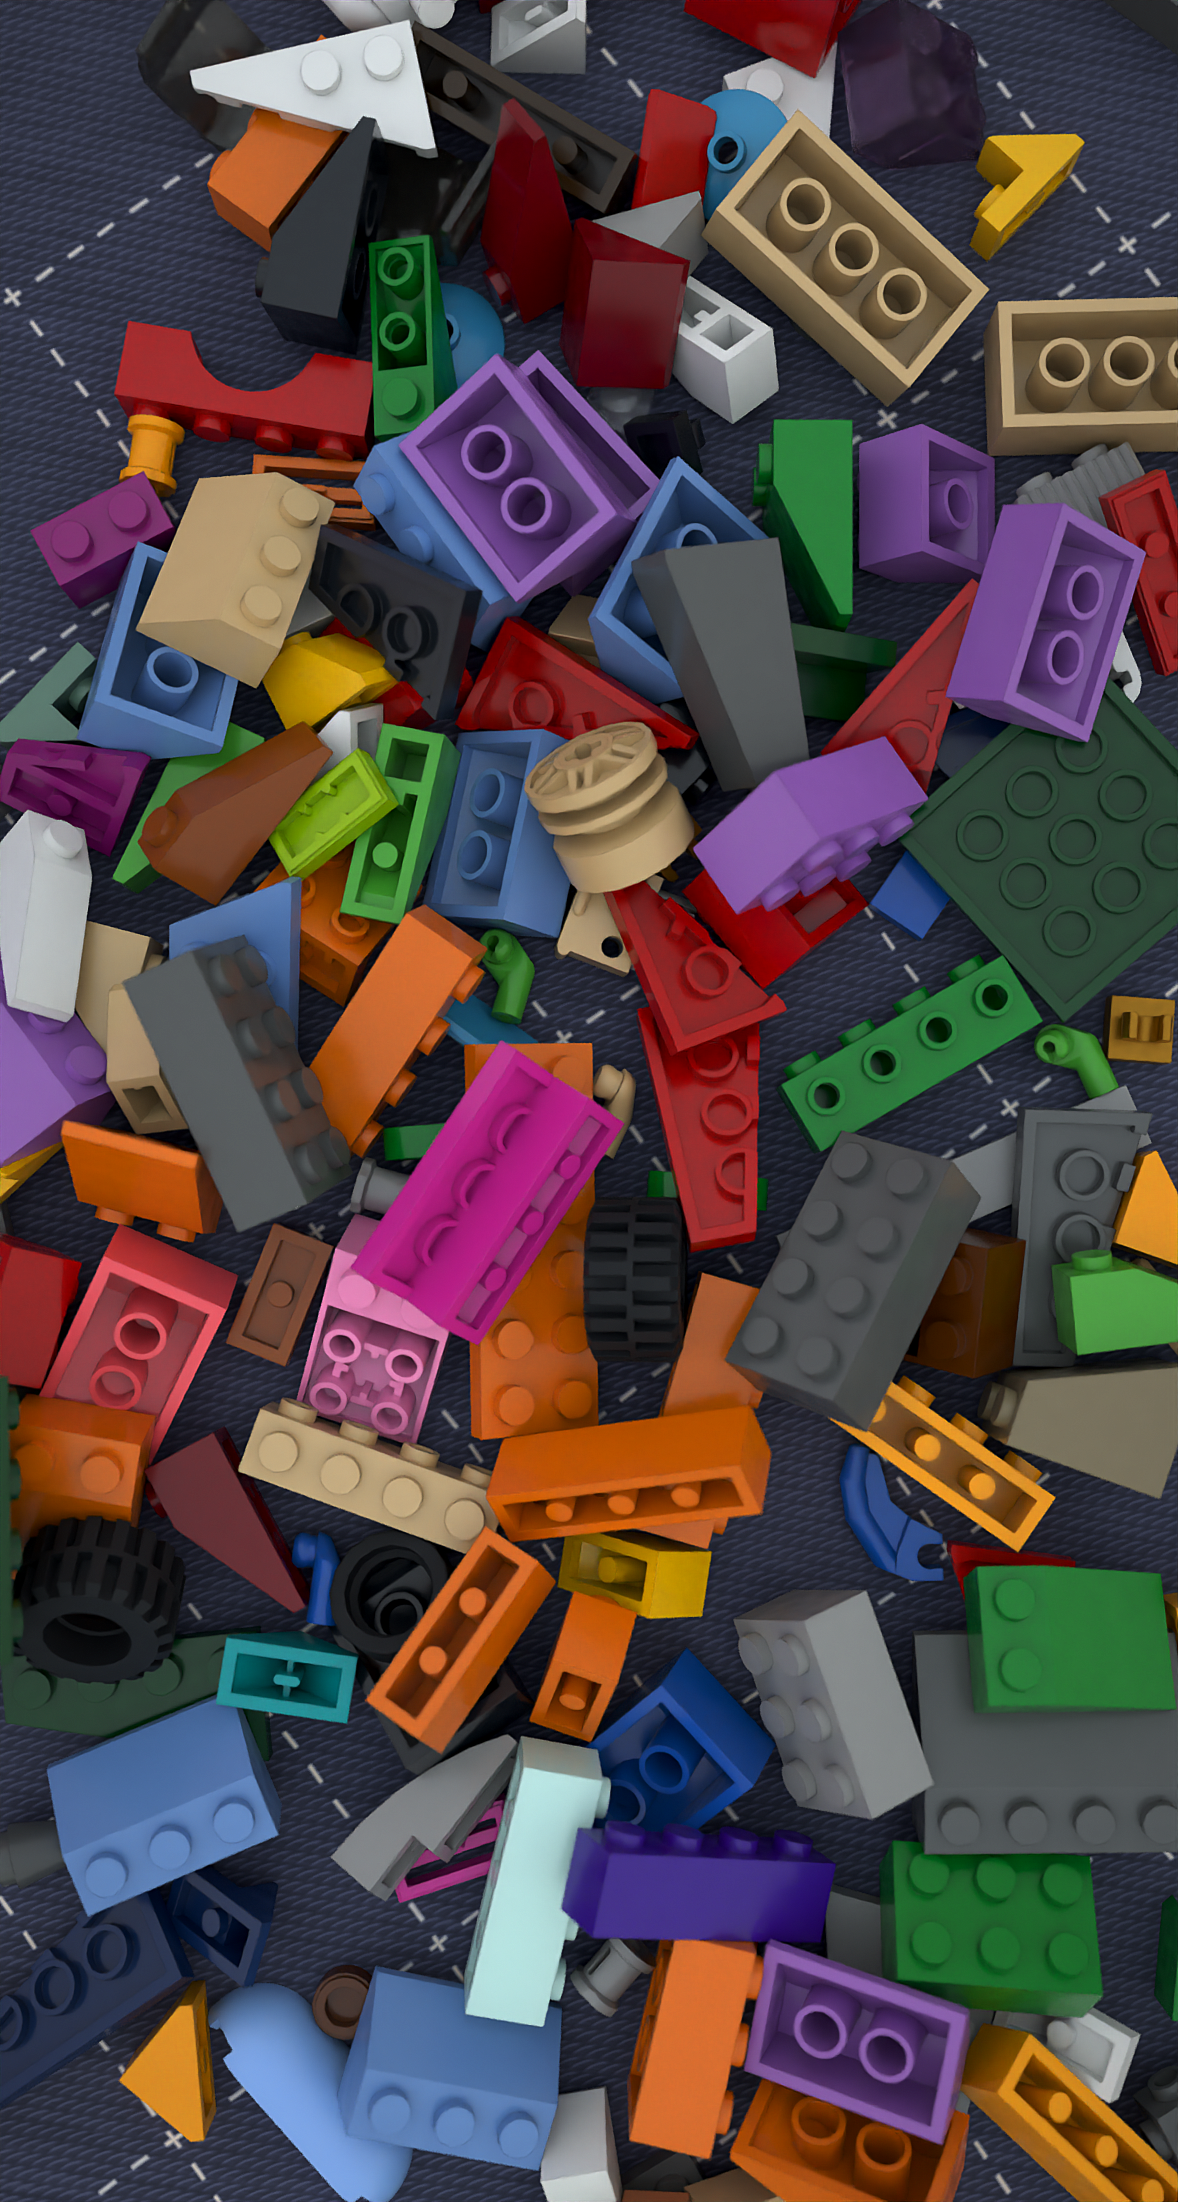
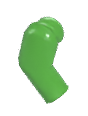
(511, 971)
(1076, 1051)

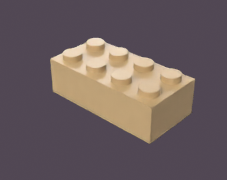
(843, 259)
(1081, 375)

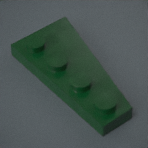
(108, 1710)

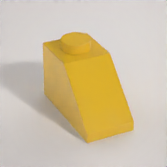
(322, 676)
(637, 1572)

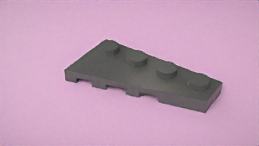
(1065, 1202)

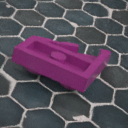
(76, 785)

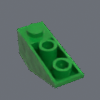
(408, 336)

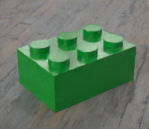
(991, 1929)

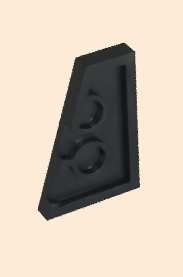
(404, 610)

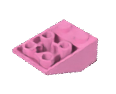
(371, 1350)

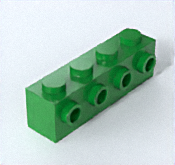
(907, 1054)

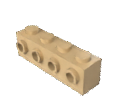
(369, 1476)

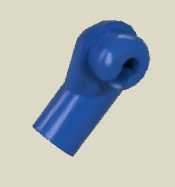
(321, 1555)

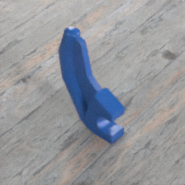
(879, 1525)

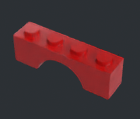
(318, 410)

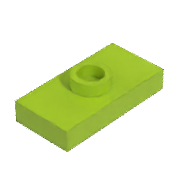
(332, 814)

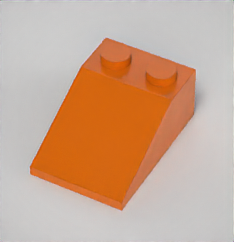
(142, 1178)
(78, 1463)
(831, 2154)

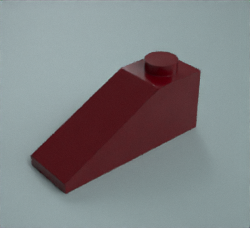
(525, 220)
(226, 1515)

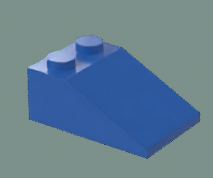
(678, 1749)

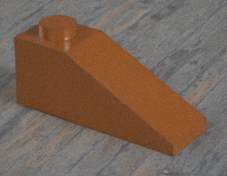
(226, 816)

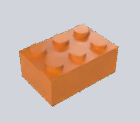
(690, 2042)

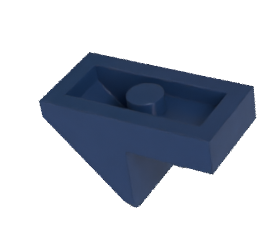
(223, 1920)

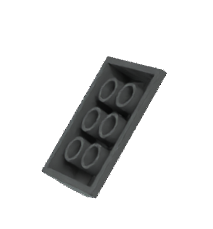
(1037, 1775)

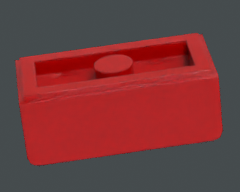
(673, 148)

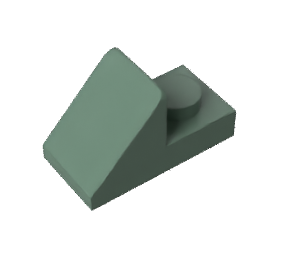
(53, 702)

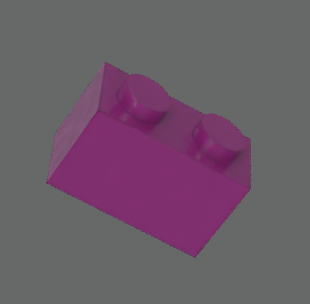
(96, 539)

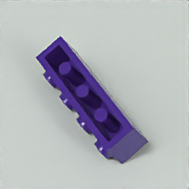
(697, 1884)

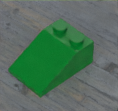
(808, 503)
(1067, 1640)

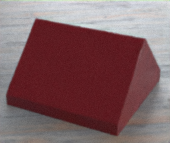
(621, 309)

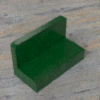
(835, 668)

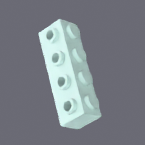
(520, 1922)

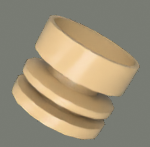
(610, 807)

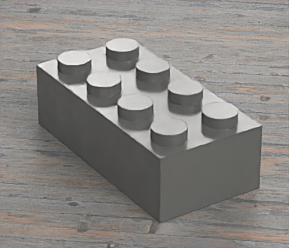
(240, 1080)
(854, 1278)

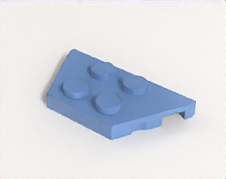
(270, 924)

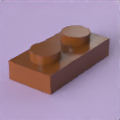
(280, 1294)

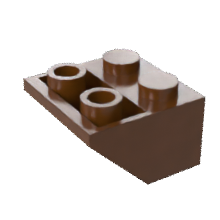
(974, 1309)

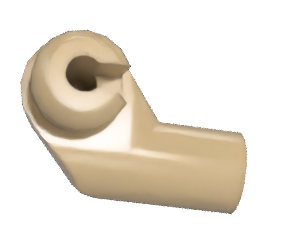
(619, 1092)

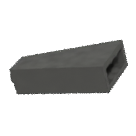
(731, 651)

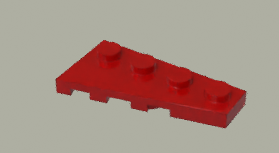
(709, 1130)

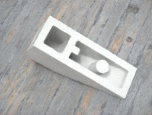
(723, 354)
(43, 913)

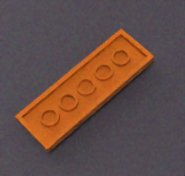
(535, 1358)

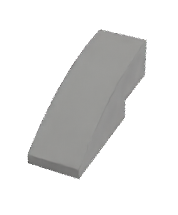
(429, 1813)

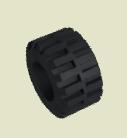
(635, 1279)
(98, 1600)

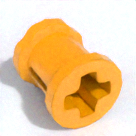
(153, 451)

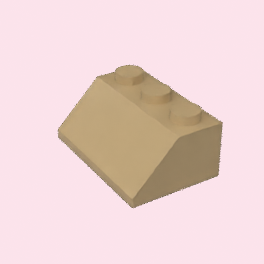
(236, 572)

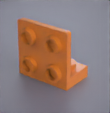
(332, 943)

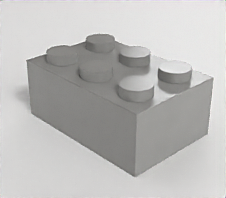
(833, 1702)

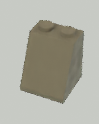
(1091, 1417)

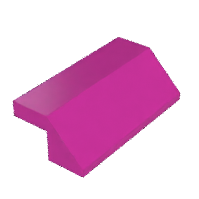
(488, 1194)

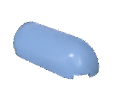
(296, 2079)

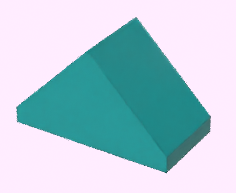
(288, 1675)

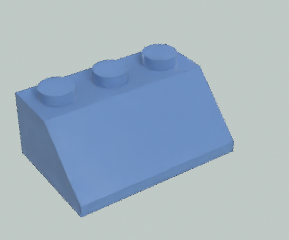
(678, 515)
(429, 534)
(147, 692)
(493, 854)
(161, 1802)
(448, 2078)

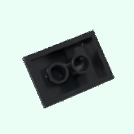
(320, 254)
(391, 1606)

